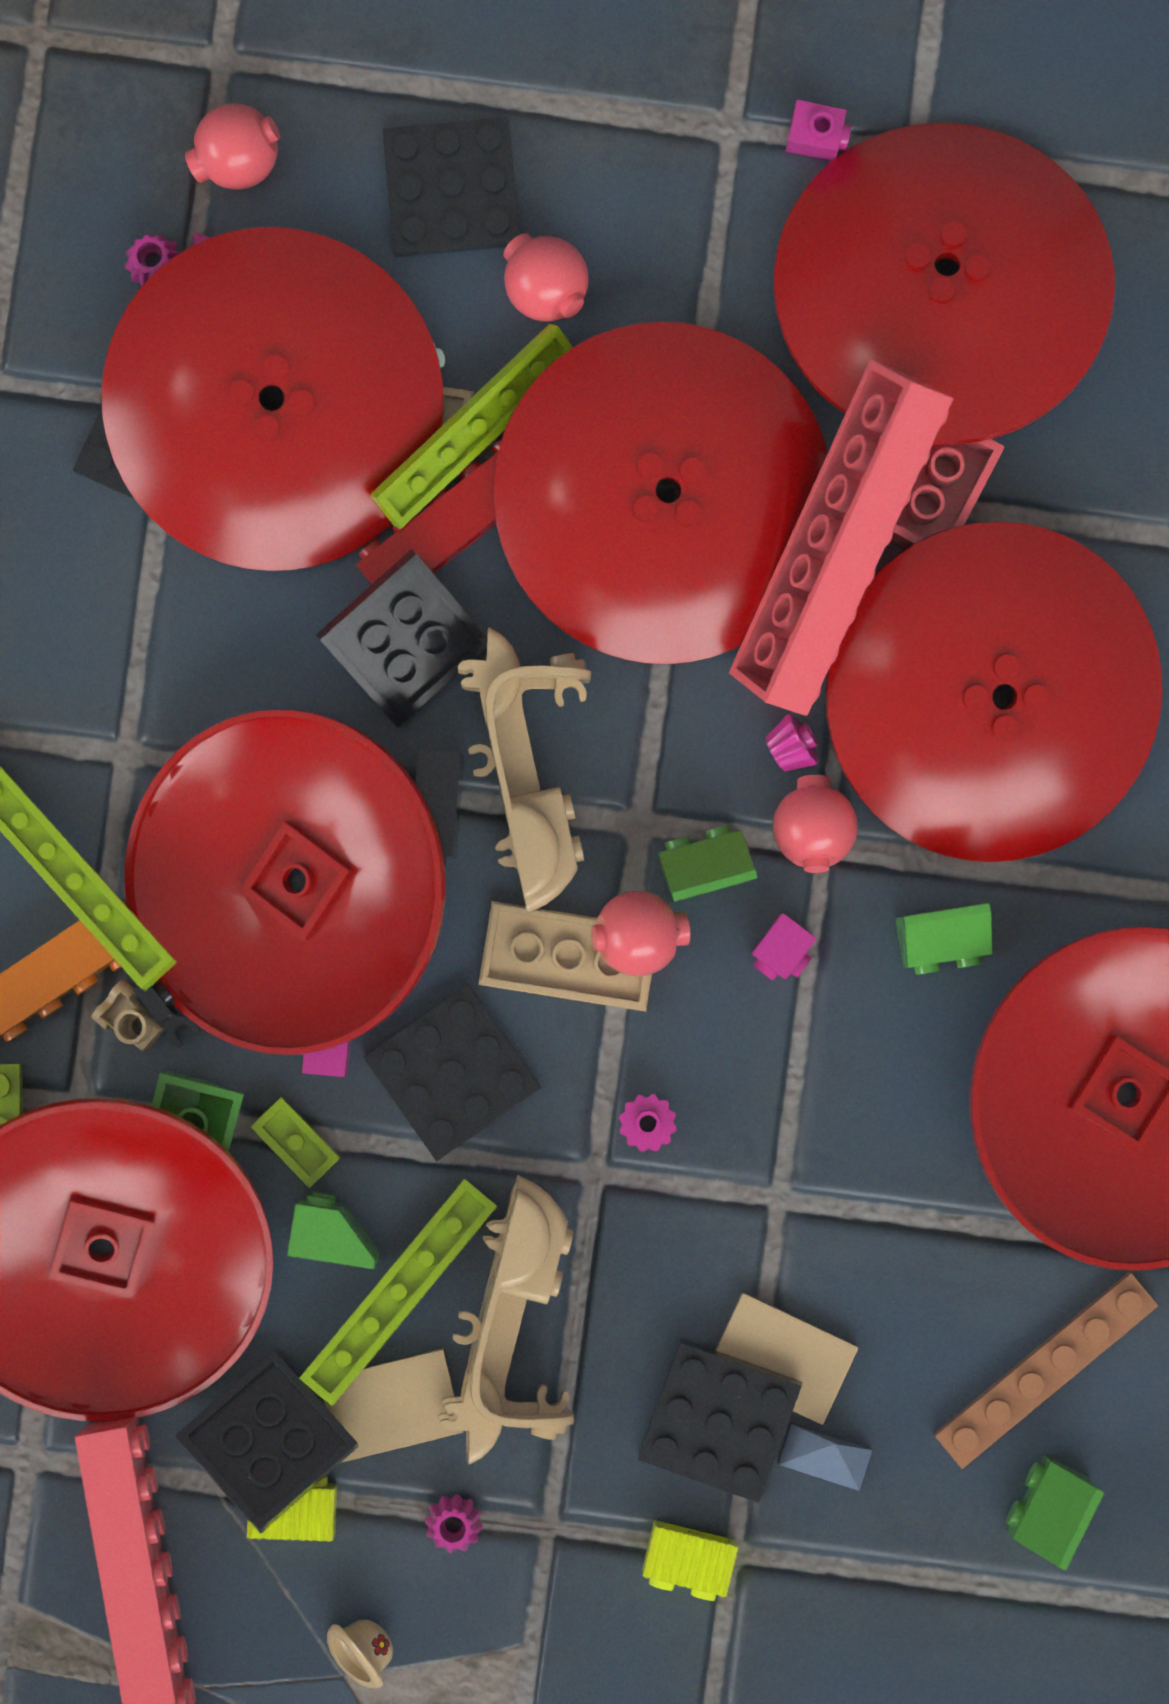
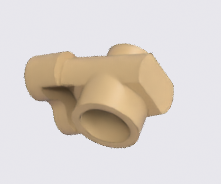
(122, 1012)

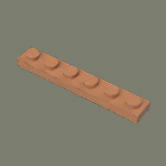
(1045, 1370)

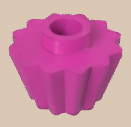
(143, 250)
(793, 744)
(647, 1139)
(448, 1538)

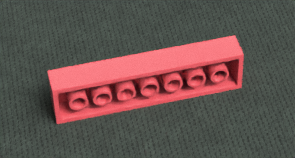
(840, 537)
(133, 1563)

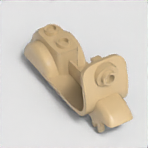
(535, 818)
(522, 1270)

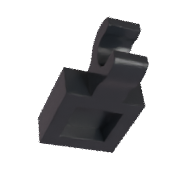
(159, 1004)

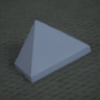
(825, 1456)

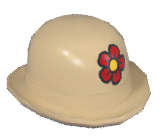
(361, 1651)

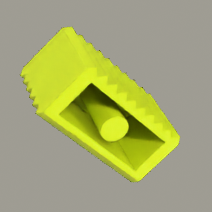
(308, 1519)
(689, 1560)

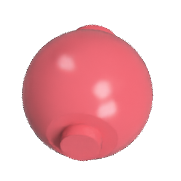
(234, 147)
(545, 277)
(815, 824)
(639, 933)

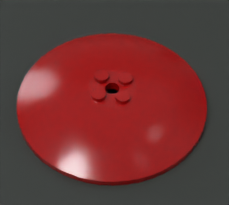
(999, 333)
(189, 380)
(583, 477)
(920, 675)
(215, 890)
(1047, 1104)
(174, 1295)

